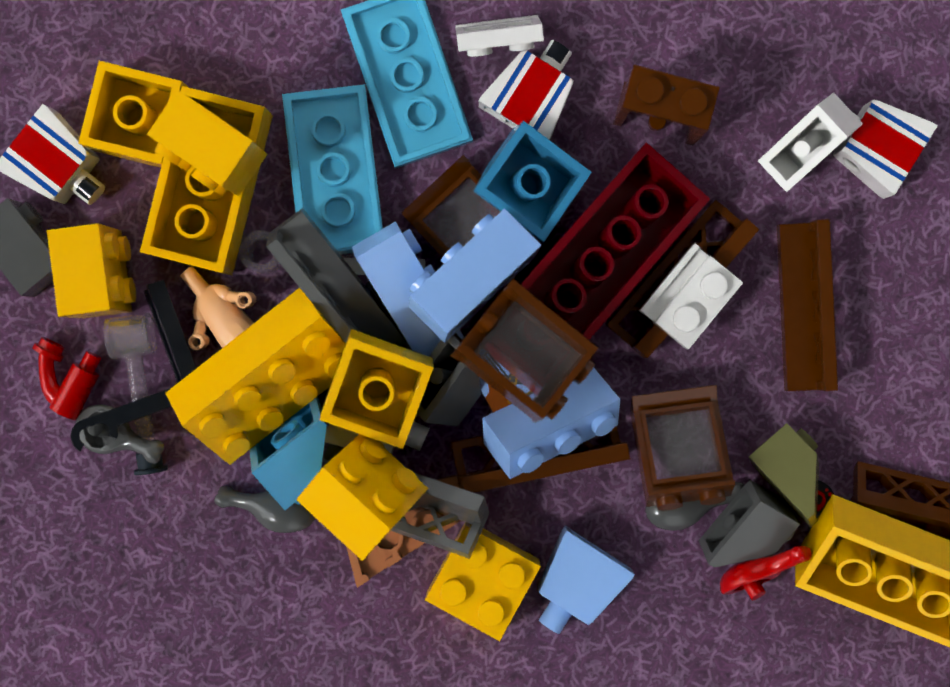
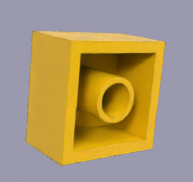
(123, 110)
(198, 138)
(90, 271)
(377, 389)
(362, 494)
(486, 586)

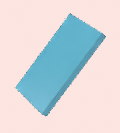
(407, 78)
(334, 163)

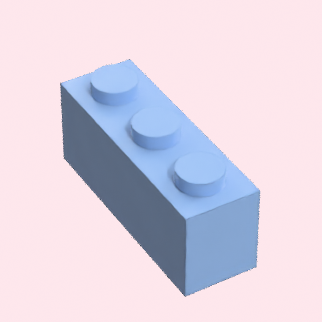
(392, 268)
(472, 274)
(524, 445)

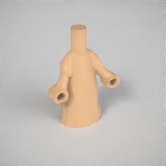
(217, 310)

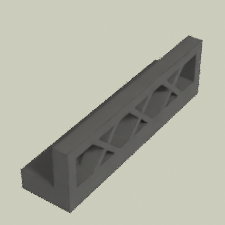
(329, 280)
(447, 500)

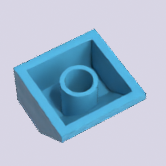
(531, 180)
(291, 455)

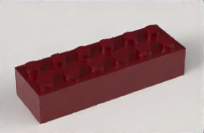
(616, 241)

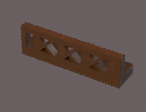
(724, 254)
(807, 306)
(576, 460)
(896, 503)

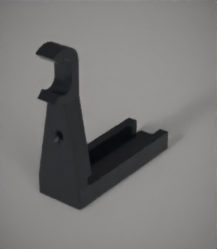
(179, 359)

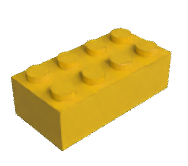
(191, 220)
(259, 378)
(879, 568)

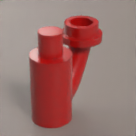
(77, 385)

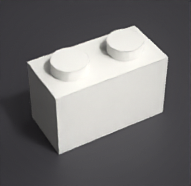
(810, 141)

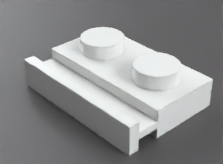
(516, 32)
(690, 296)

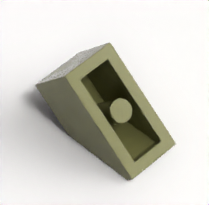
(791, 469)

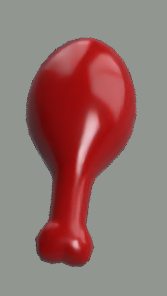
(753, 573)

